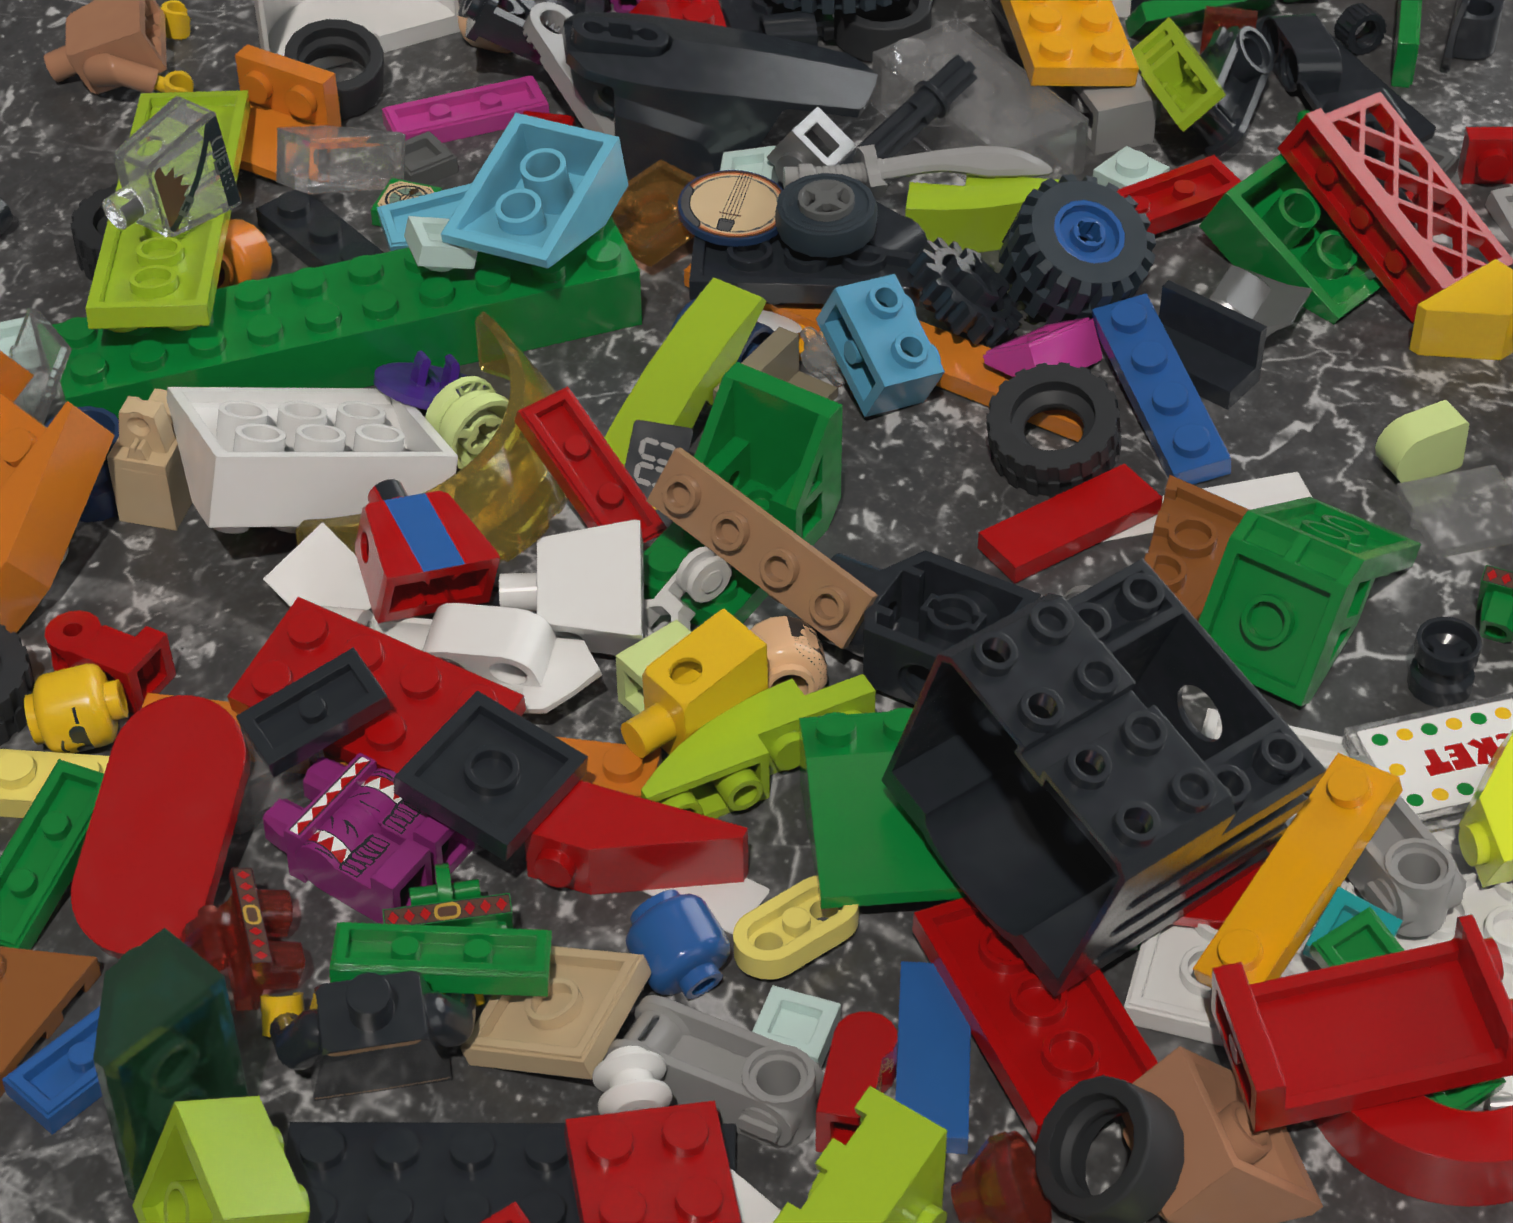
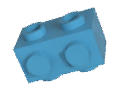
(880, 345)

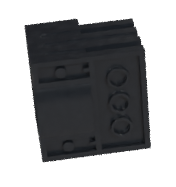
(1075, 784)

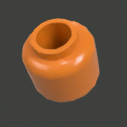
(244, 255)

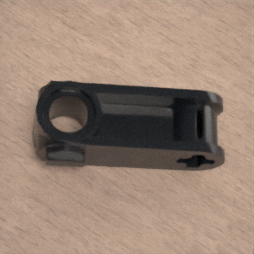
(1241, 65)

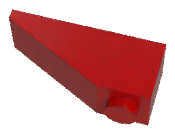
(629, 844)

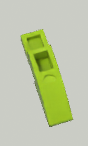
(732, 756)

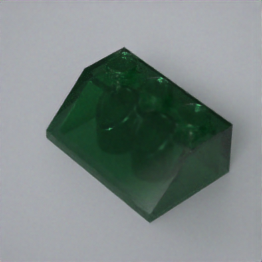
(161, 1041)

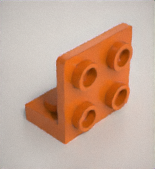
(281, 95)

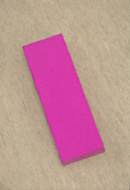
(466, 111)

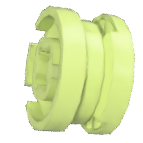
(467, 416)

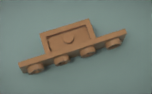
(761, 548)

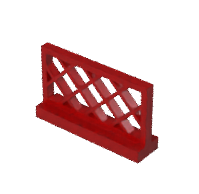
(1373, 215)

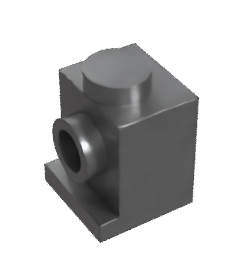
(800, 150)

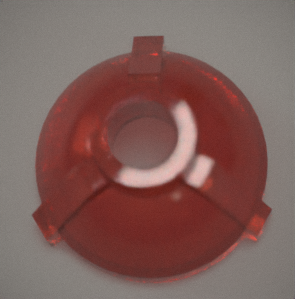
(1001, 1184)

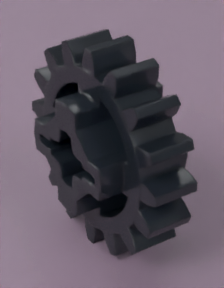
(964, 292)

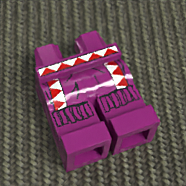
(361, 837)

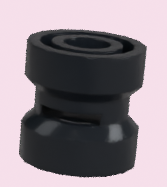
(1444, 661)

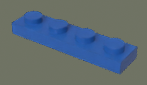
(1161, 390)

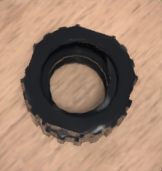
(1368, 37)

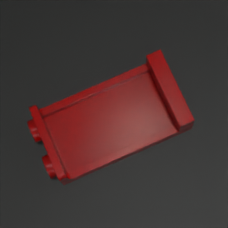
(1366, 1029)

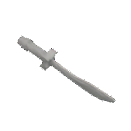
(974, 160)

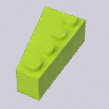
(884, 1172)

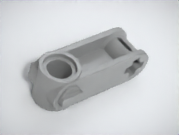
(1407, 871)
(753, 1079)

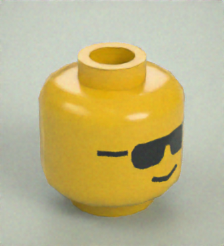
(75, 709)

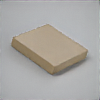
(570, 1027)

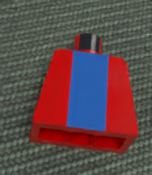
(421, 553)

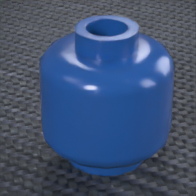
(679, 943)

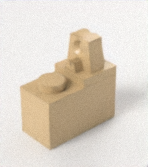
(148, 465)

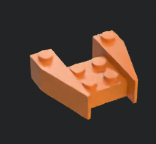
(42, 492)

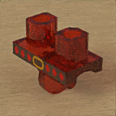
(238, 939)

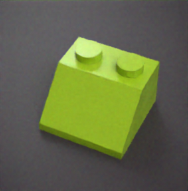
(220, 1167)

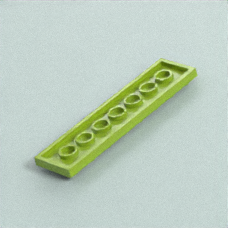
(158, 278)

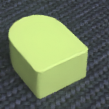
(1424, 442)

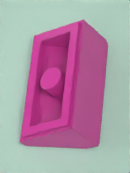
(1063, 342)

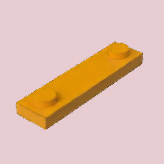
(1302, 871)

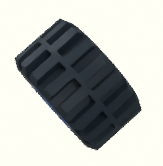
(1075, 249)

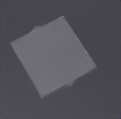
(43, 354)
(1461, 510)

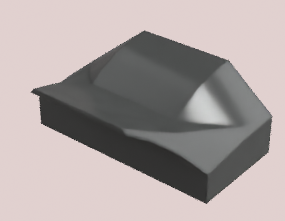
(1260, 298)

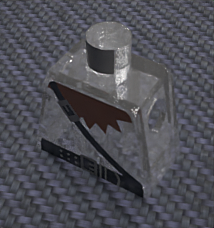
(173, 172)

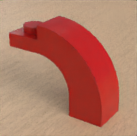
(1429, 1150)

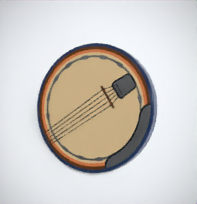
(730, 207)

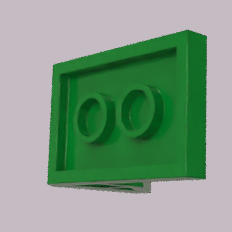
(776, 450)
(1297, 590)

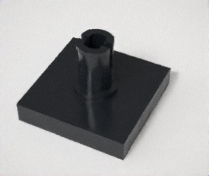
(490, 775)

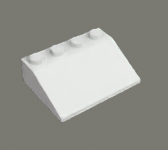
(299, 452)

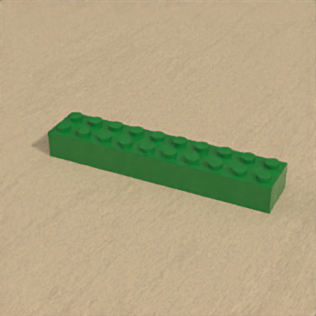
(354, 315)

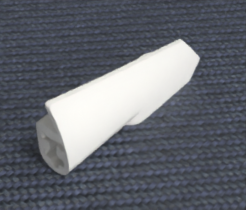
(500, 645)

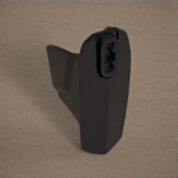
(705, 87)

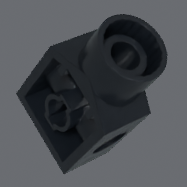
(920, 612)

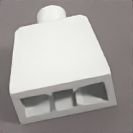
(586, 586)

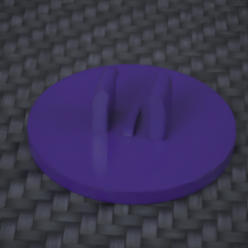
(416, 381)

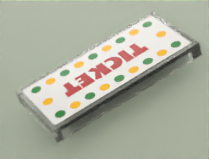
(1436, 754)

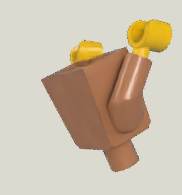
(122, 46)

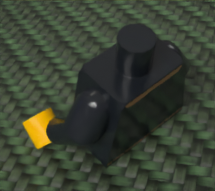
(370, 1033)

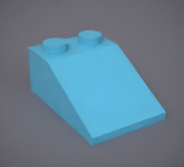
(540, 192)

